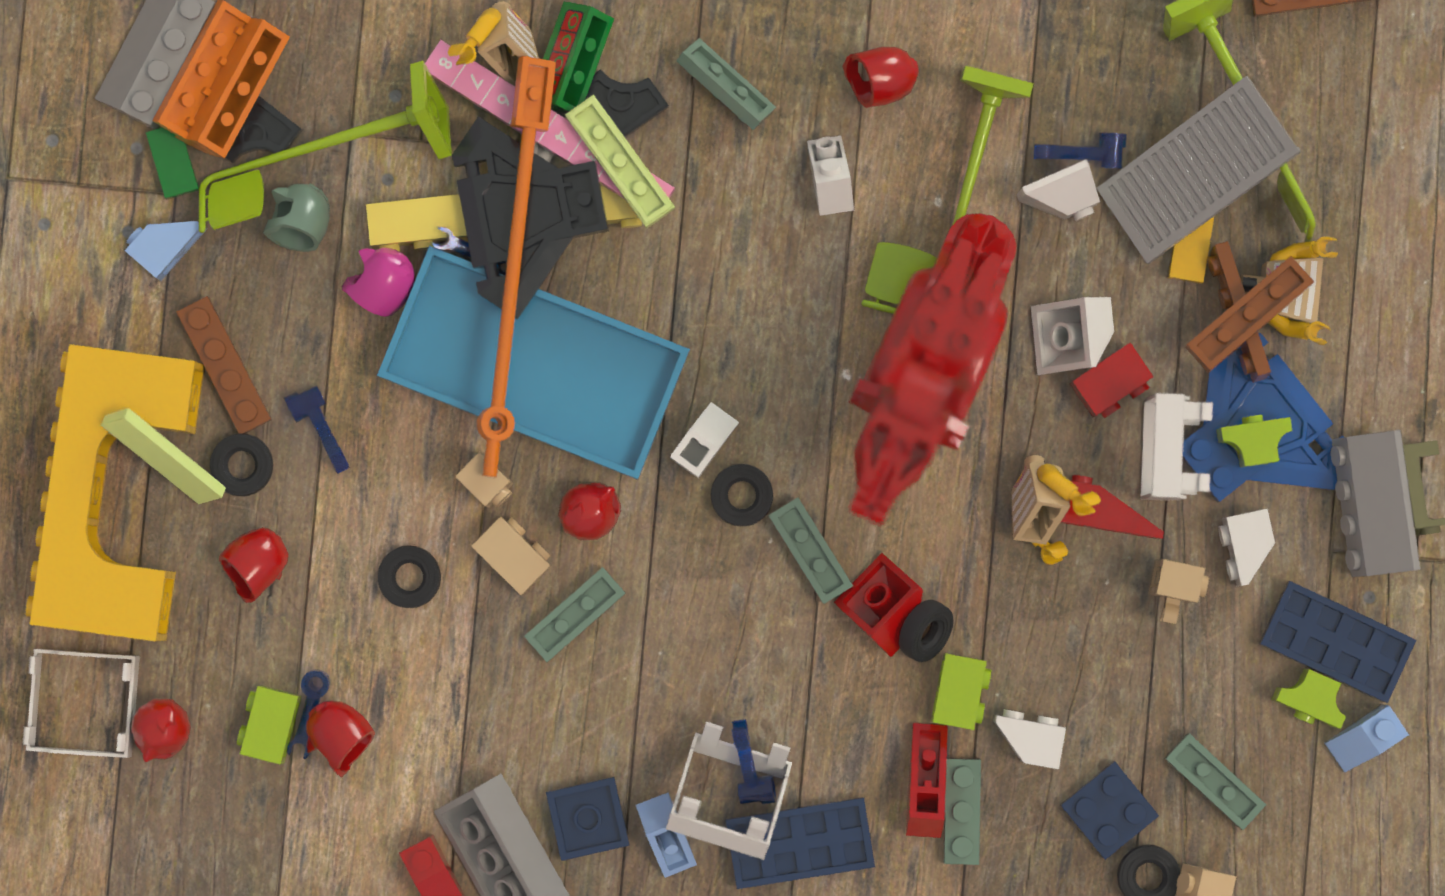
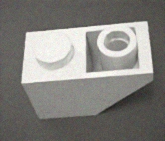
(830, 175)
(704, 440)
(1248, 542)
(1033, 742)

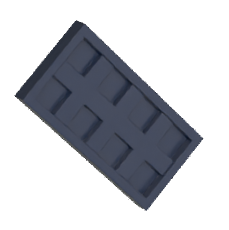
(1337, 641)
(806, 843)

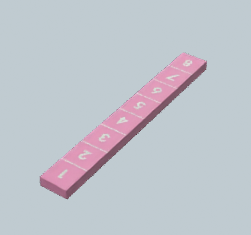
(497, 99)

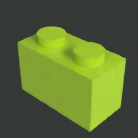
(960, 691)
(269, 724)

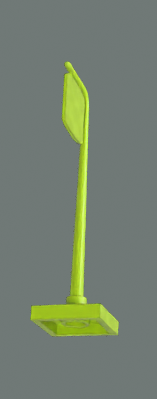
(1188, 15)
(243, 195)
(896, 263)

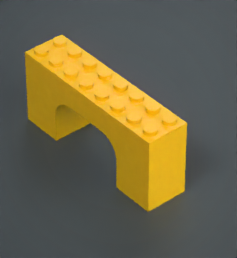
(74, 577)

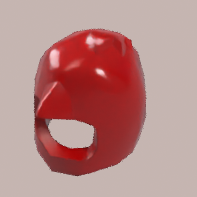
(890, 75)
(589, 510)
(254, 562)
(160, 729)
(338, 734)

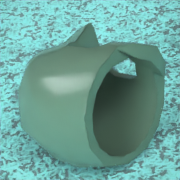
(298, 217)

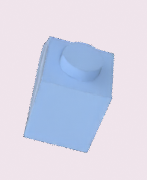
(162, 245)
(1366, 738)
(669, 847)

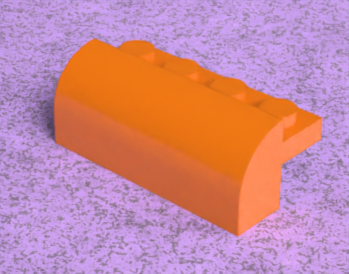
(220, 79)

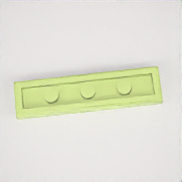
(620, 161)
(163, 456)

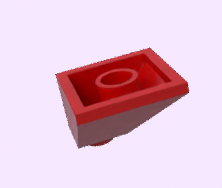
(881, 602)

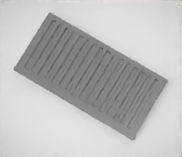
(1198, 170)

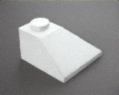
(1063, 193)
(1071, 333)

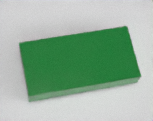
(172, 163)

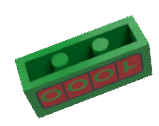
(576, 49)

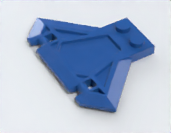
(1274, 398)

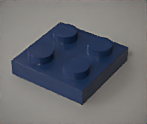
(1109, 810)
(587, 818)

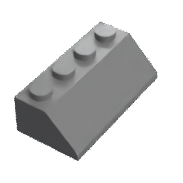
(153, 57)
(1375, 504)
(498, 843)

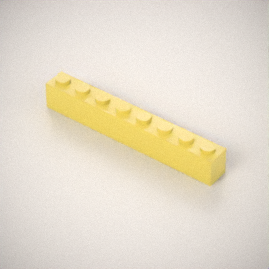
(416, 220)

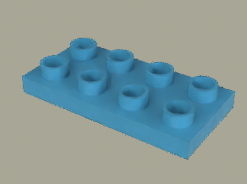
(571, 371)

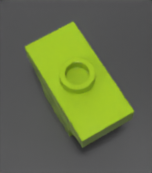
(1255, 439)
(1312, 699)

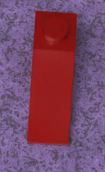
(1110, 513)
(927, 780)
(430, 869)

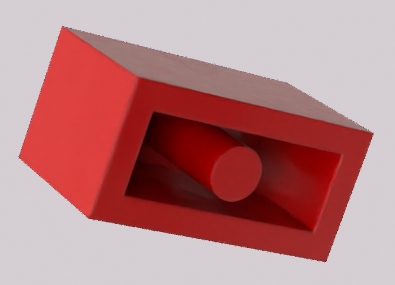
(1111, 381)

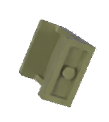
(1412, 453)

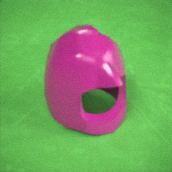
(384, 283)

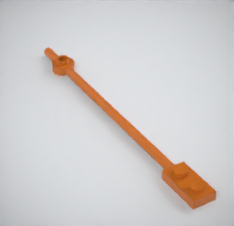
(532, 114)

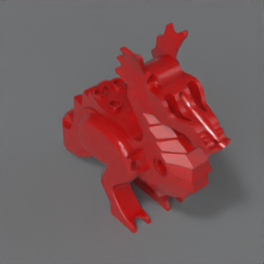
(931, 362)

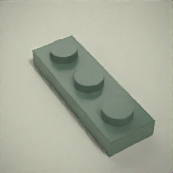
(726, 84)
(810, 550)
(574, 614)
(1215, 781)
(962, 811)

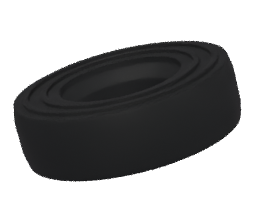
(262, 458)
(735, 474)
(387, 576)
(915, 625)
(1148, 854)

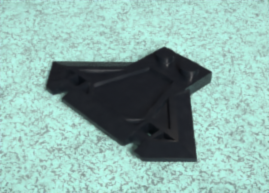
(560, 207)

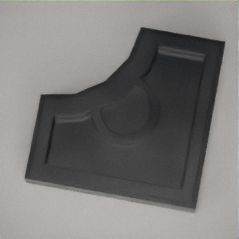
(627, 103)
(264, 131)

